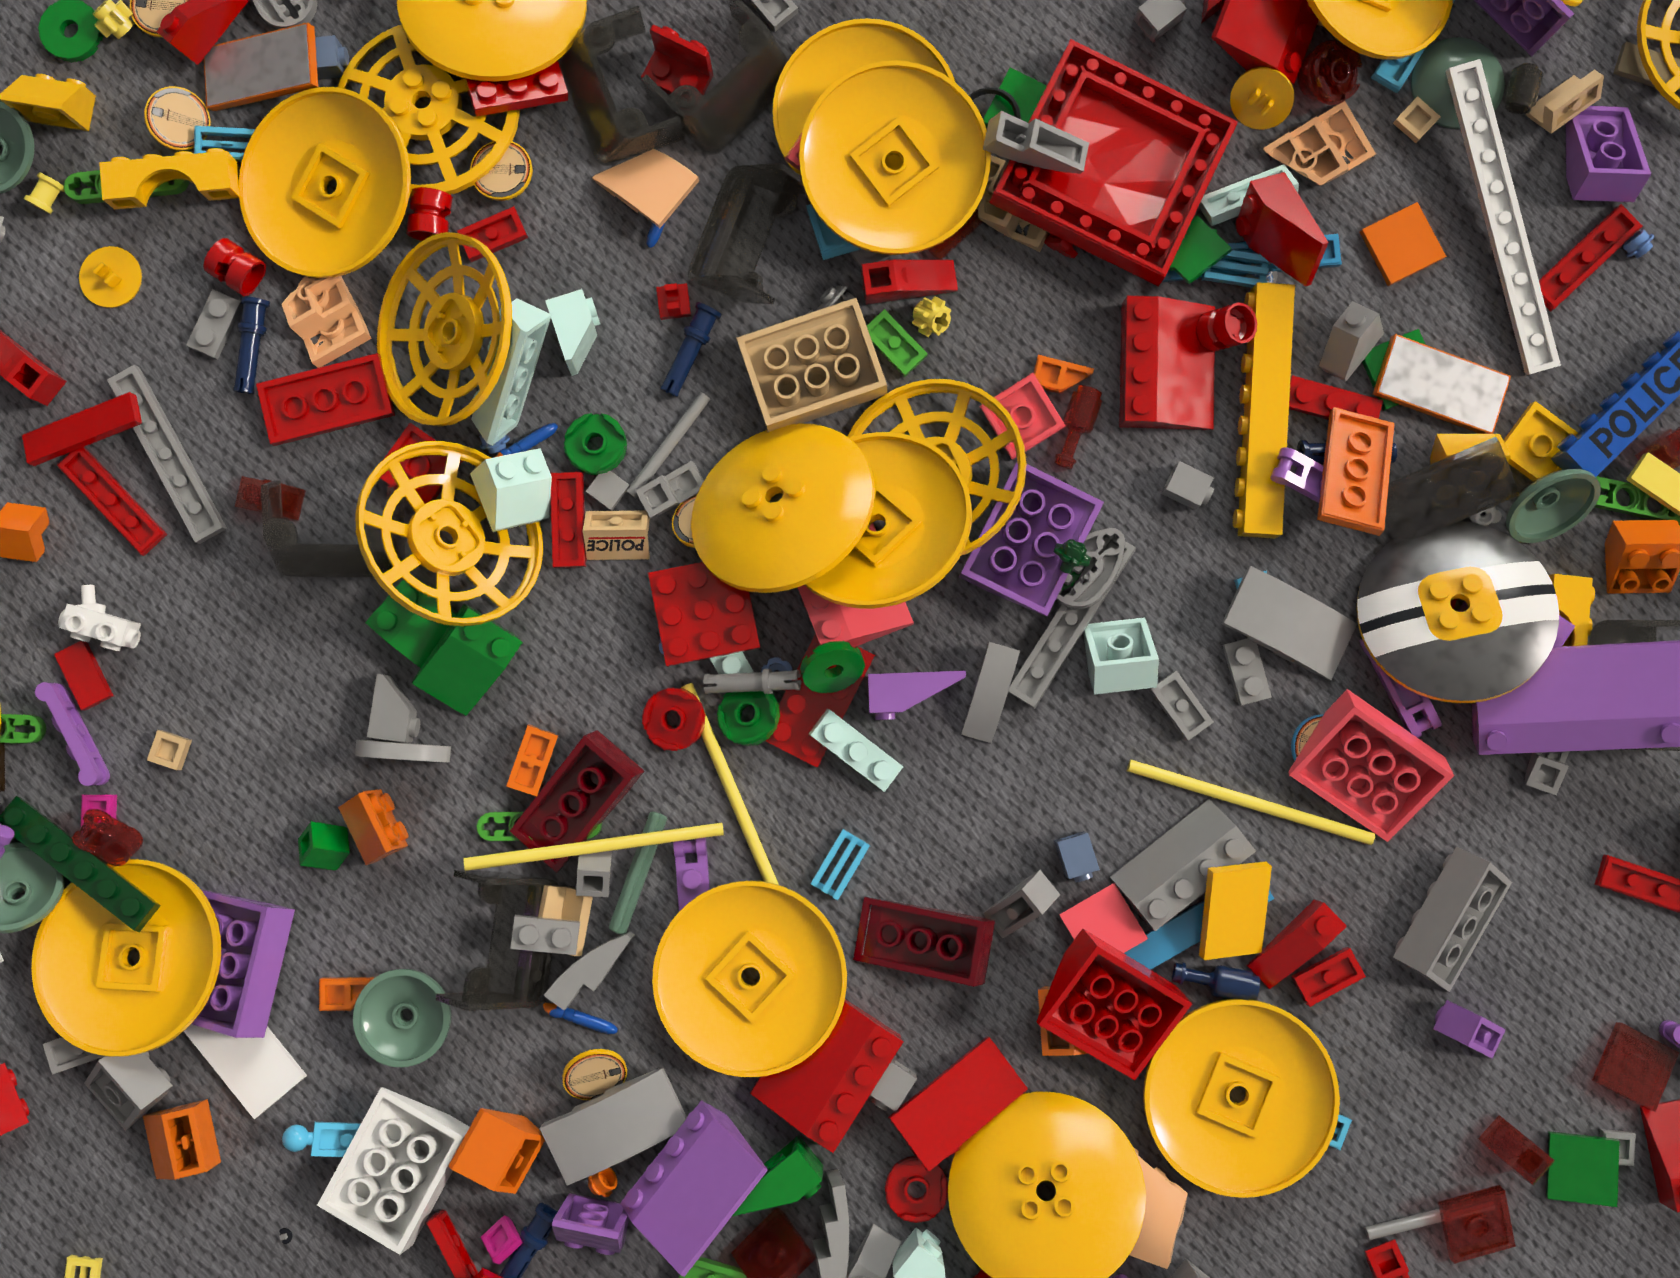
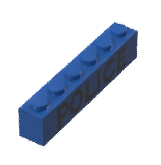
(1624, 413)

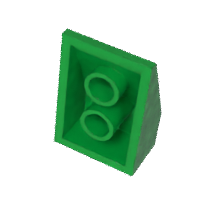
(405, 630)
(467, 662)
(789, 1177)

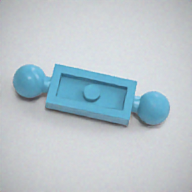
(326, 1140)

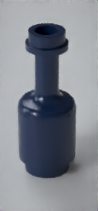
(1223, 981)

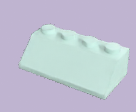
(506, 401)

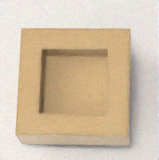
(1416, 119)
(169, 750)

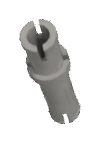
(756, 681)

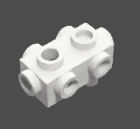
(91, 621)

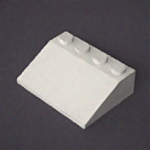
(394, 1169)

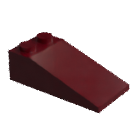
(577, 796)
(925, 941)

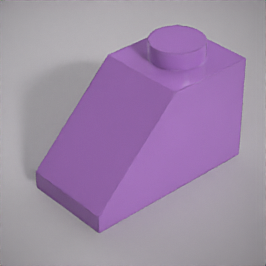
(1468, 1028)

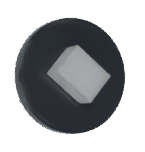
(285, 1235)

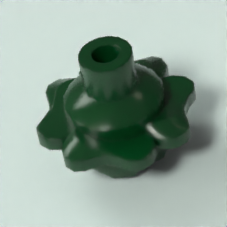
(1072, 555)

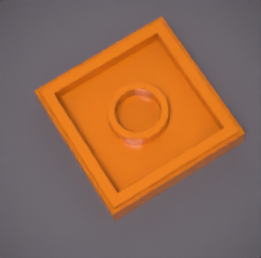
(1402, 244)

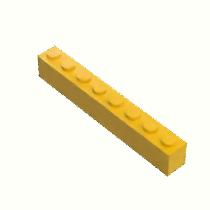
(1265, 411)

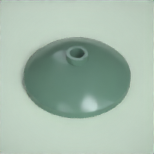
(1430, 79)
(17, 148)
(1552, 505)
(29, 874)
(381, 1024)

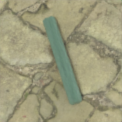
(636, 877)

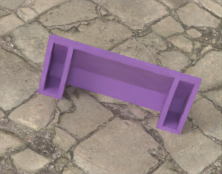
(1588, 702)

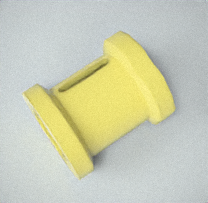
(44, 193)

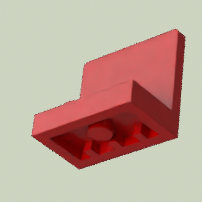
(678, 61)

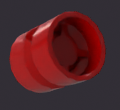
(429, 215)
(231, 265)
(1227, 327)

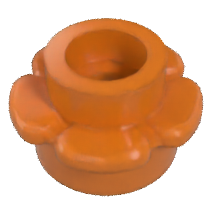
(603, 1182)

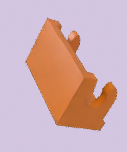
(532, 760)

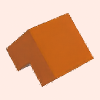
(22, 531)

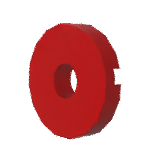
(690, 712)
(911, 1208)

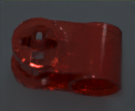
(106, 838)

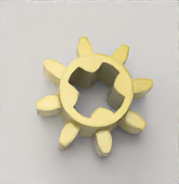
(113, 18)
(931, 316)

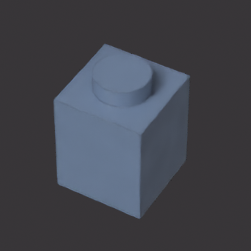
(330, 57)
(1077, 856)

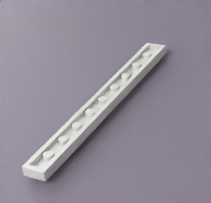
(1502, 217)

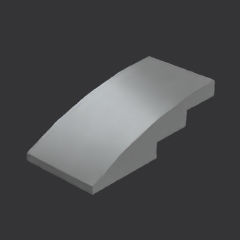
(1289, 623)
(614, 1126)
(833, 1250)

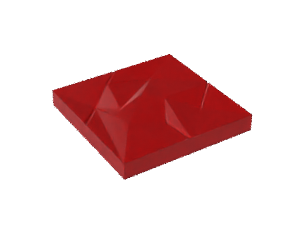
(1142, 166)

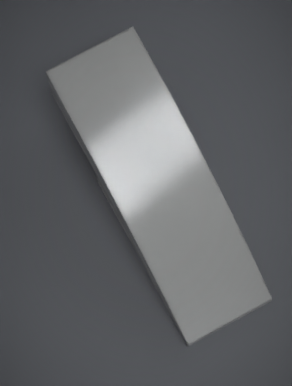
(1035, 144)
(990, 692)
(587, 971)

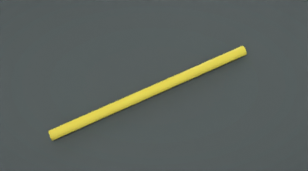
(735, 799)
(1251, 802)
(593, 846)

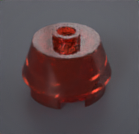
(1330, 73)

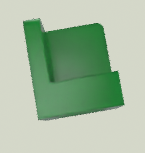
(323, 846)

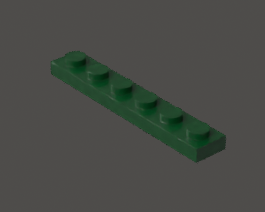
(79, 866)

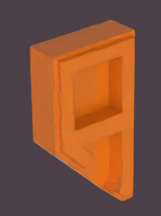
(1059, 375)
(340, 992)

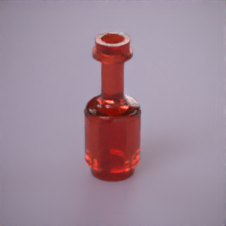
(1079, 419)

